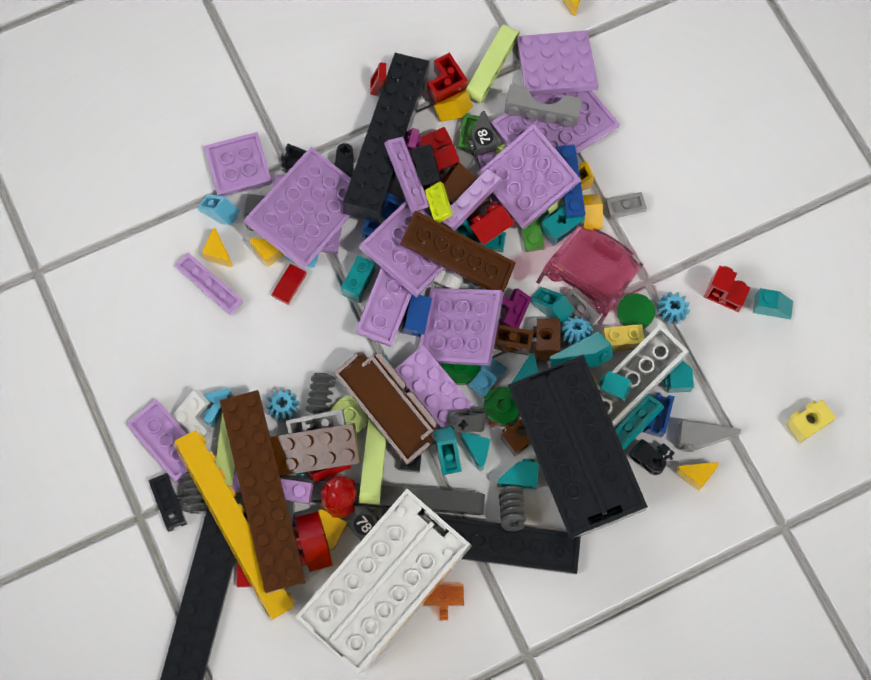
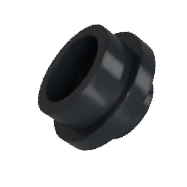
(665, 451)

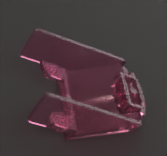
(595, 266)

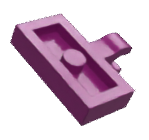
(412, 140)
(515, 308)

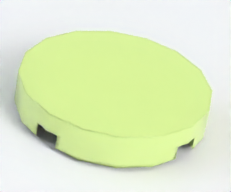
(352, 412)

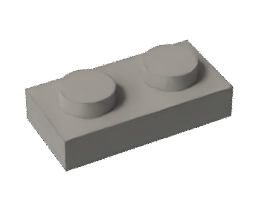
(626, 205)
(583, 306)

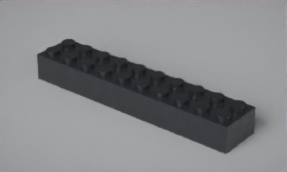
(391, 120)

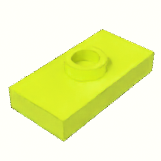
(438, 202)

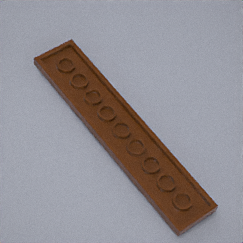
(262, 492)

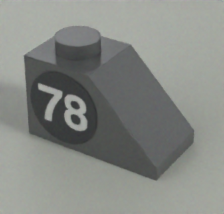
(482, 137)
(363, 523)

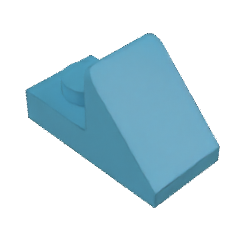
(487, 378)
(213, 413)

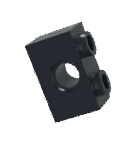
(427, 165)

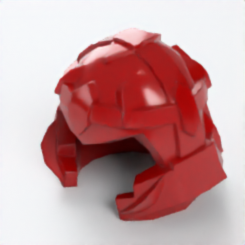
(338, 496)

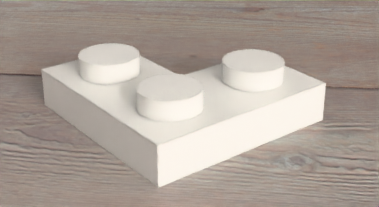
(189, 413)

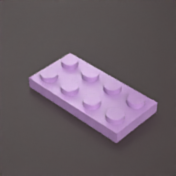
(384, 310)
(432, 385)
(157, 433)

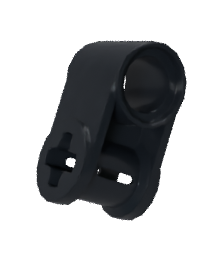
(344, 163)
(646, 456)

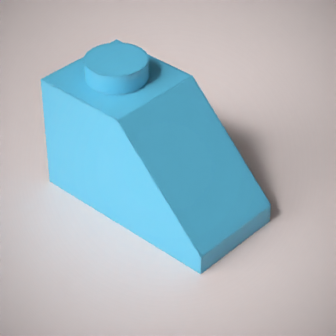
(219, 209)

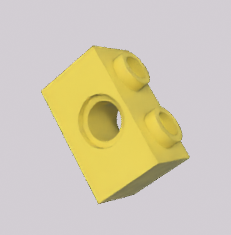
(624, 337)
(802, 428)

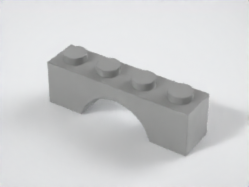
(523, 104)

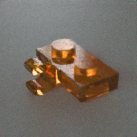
(446, 596)

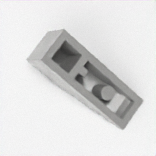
(316, 421)
(700, 435)

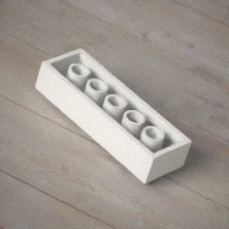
(646, 369)

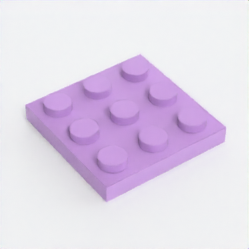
(238, 164)

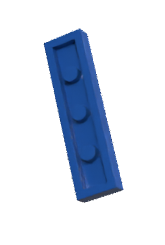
(573, 199)

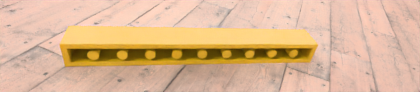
(229, 518)

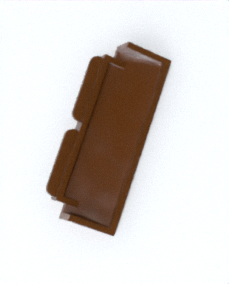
(393, 410)

